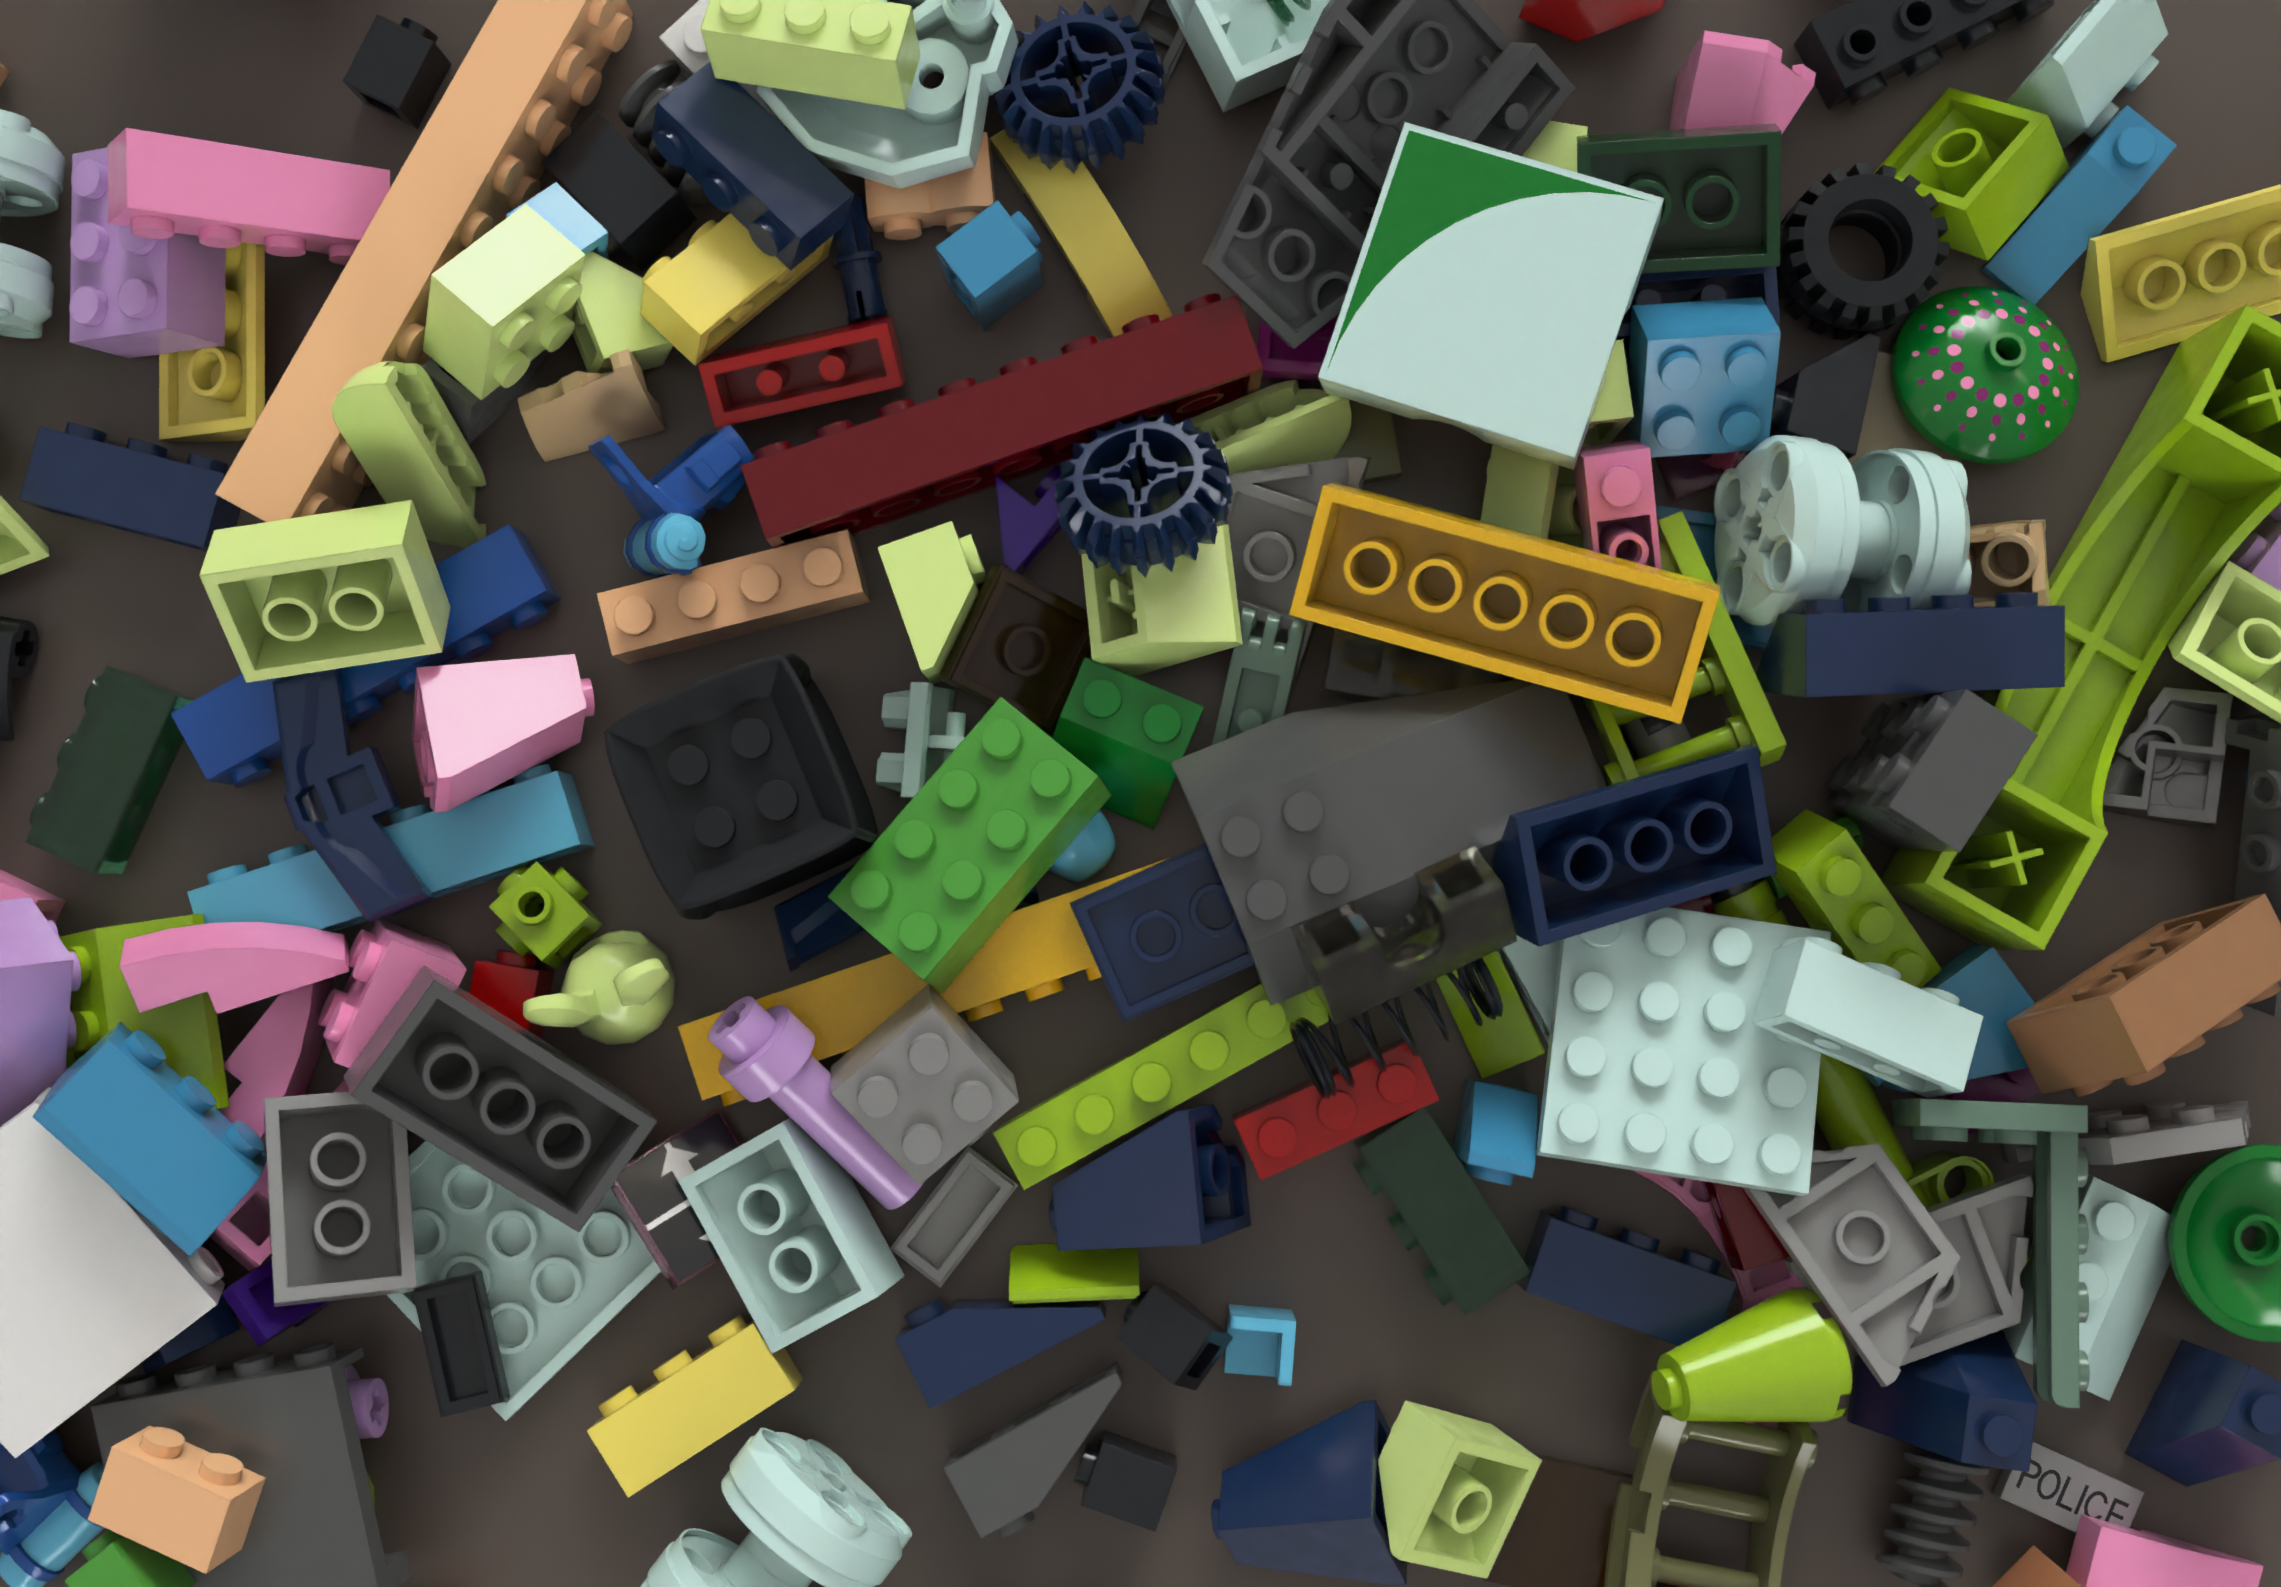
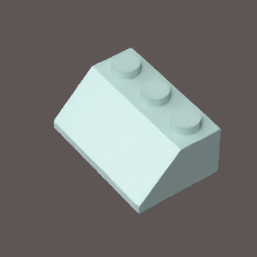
(791, 1233)
(2122, 1276)

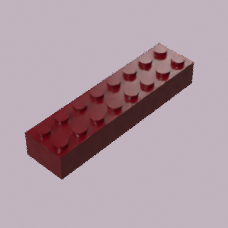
(1002, 426)

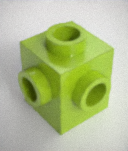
(544, 913)

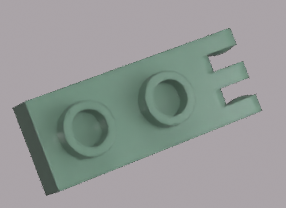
(1259, 676)

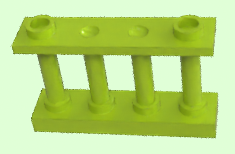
(1722, 672)

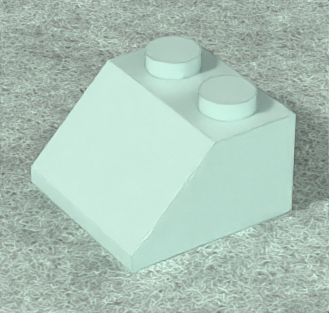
(2091, 64)

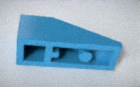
(2079, 205)

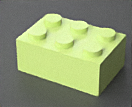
(326, 591)

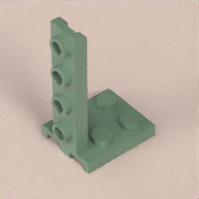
(2058, 1228)

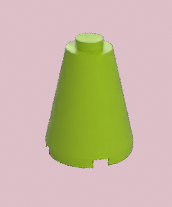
(1759, 1366)

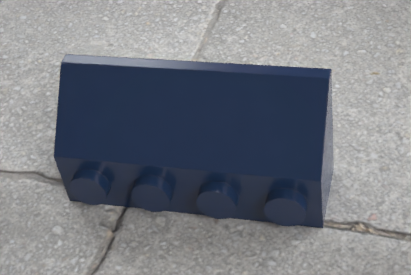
(1915, 649)
(1636, 846)

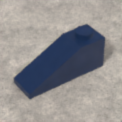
(980, 1338)

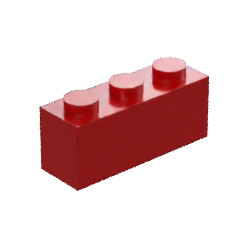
(803, 371)
(1305, 1124)

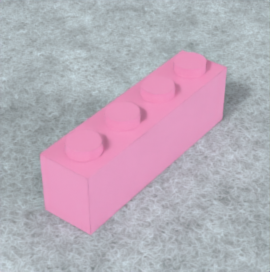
(240, 195)

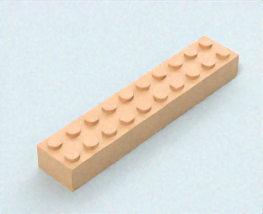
(459, 182)

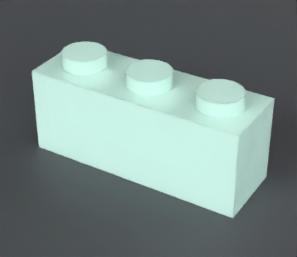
(1868, 1017)

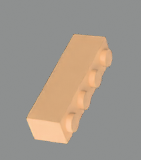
(734, 597)

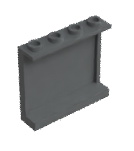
(297, 1431)

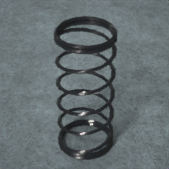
(1316, 1065)

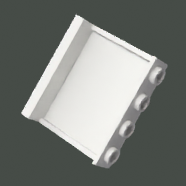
(80, 1283)

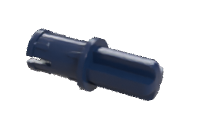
(859, 265)

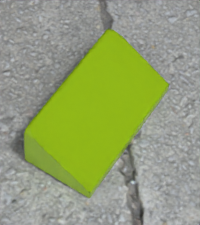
(1497, 1042)
(1048, 1275)

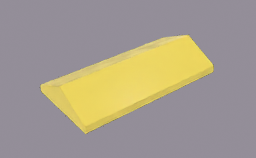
(2183, 273)
(221, 389)

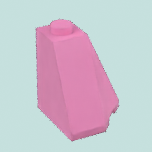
(1737, 84)
(493, 722)

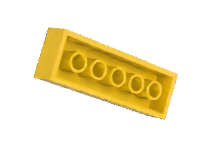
(1505, 601)

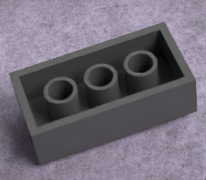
(1928, 770)
(499, 1099)

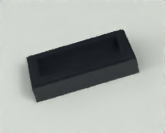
(461, 1344)

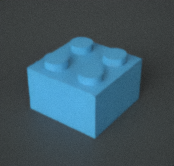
(1702, 375)

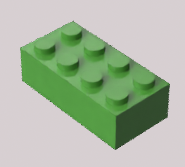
(971, 845)

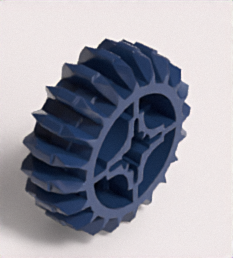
(1117, 90)
(1143, 493)

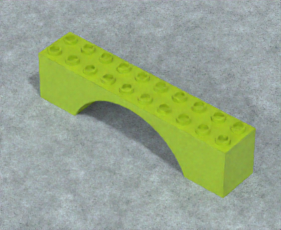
(2153, 538)

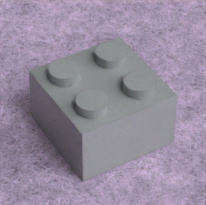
(923, 1084)

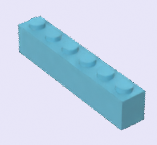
(448, 850)

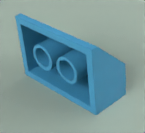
(153, 1136)

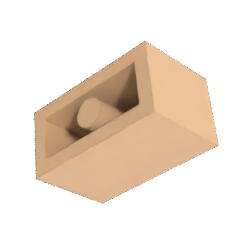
(177, 1498)

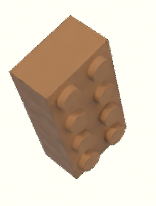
(2152, 999)

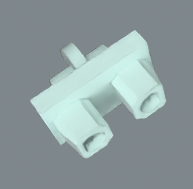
(931, 736)

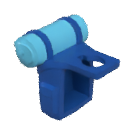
(676, 498)
(43, 1512)

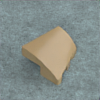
(589, 406)

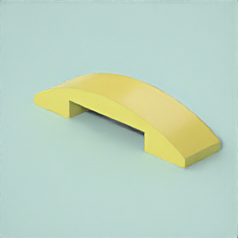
(1088, 236)

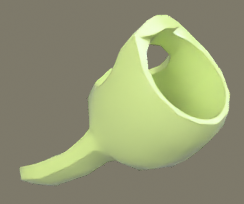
(611, 991)

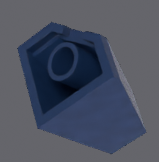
(1156, 1189)
(1954, 1403)
(2209, 1418)
(1313, 1503)

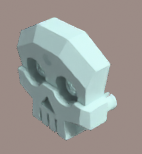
(939, 127)

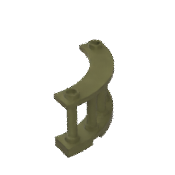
(1638, 1506)

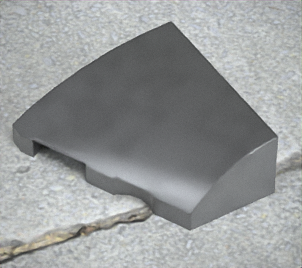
(2173, 760)

